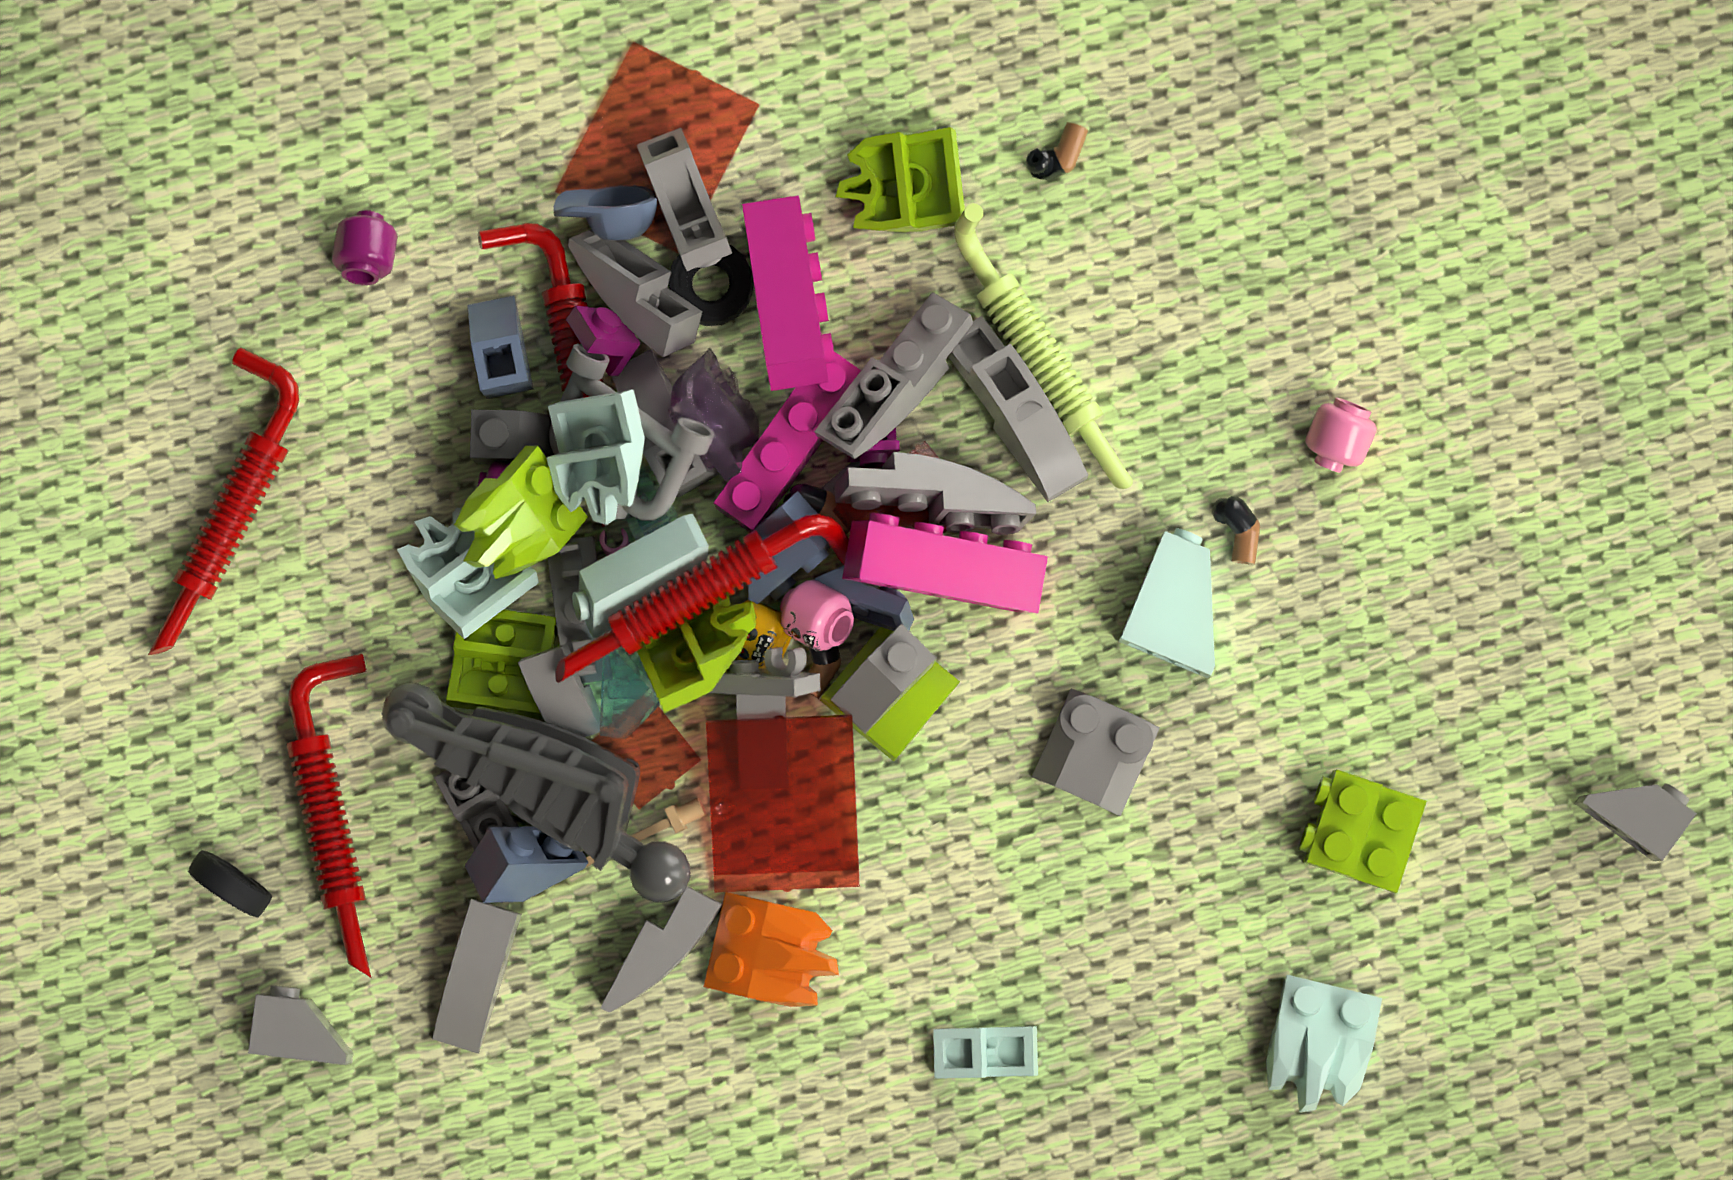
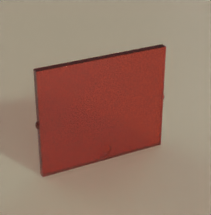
(650, 100)
(783, 803)

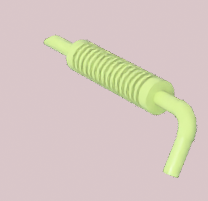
(1036, 348)

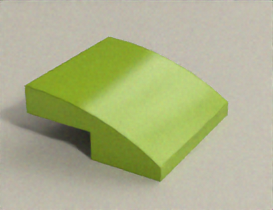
(487, 664)
(910, 713)

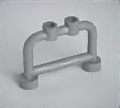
(682, 444)

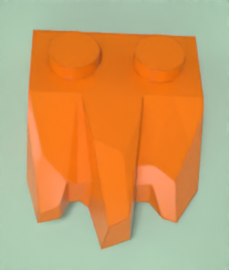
(768, 952)

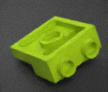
(1362, 830)

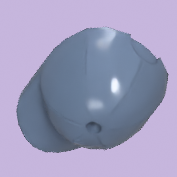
(610, 211)

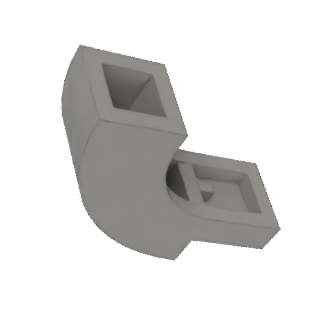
(684, 200)

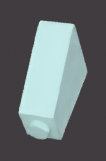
(637, 571)
(1175, 605)

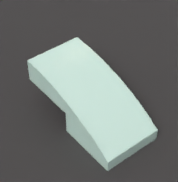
(985, 1052)

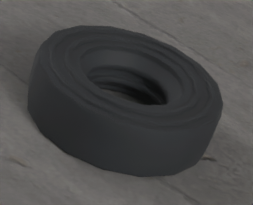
(734, 300)
(229, 883)

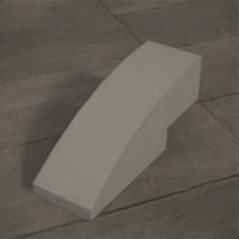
(637, 292)
(662, 949)
(475, 975)

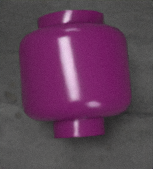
(364, 248)

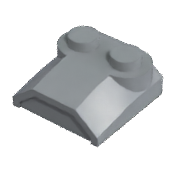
(1096, 751)

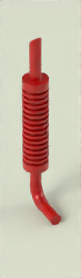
(559, 299)
(235, 503)
(700, 589)
(323, 806)

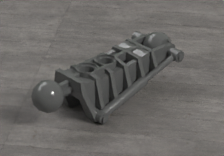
(544, 777)

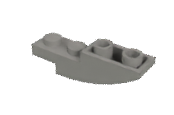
(897, 382)
(1020, 410)
(951, 492)

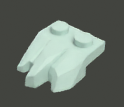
(598, 452)
(454, 589)
(1321, 1040)

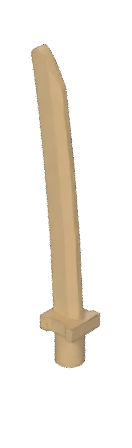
(677, 818)

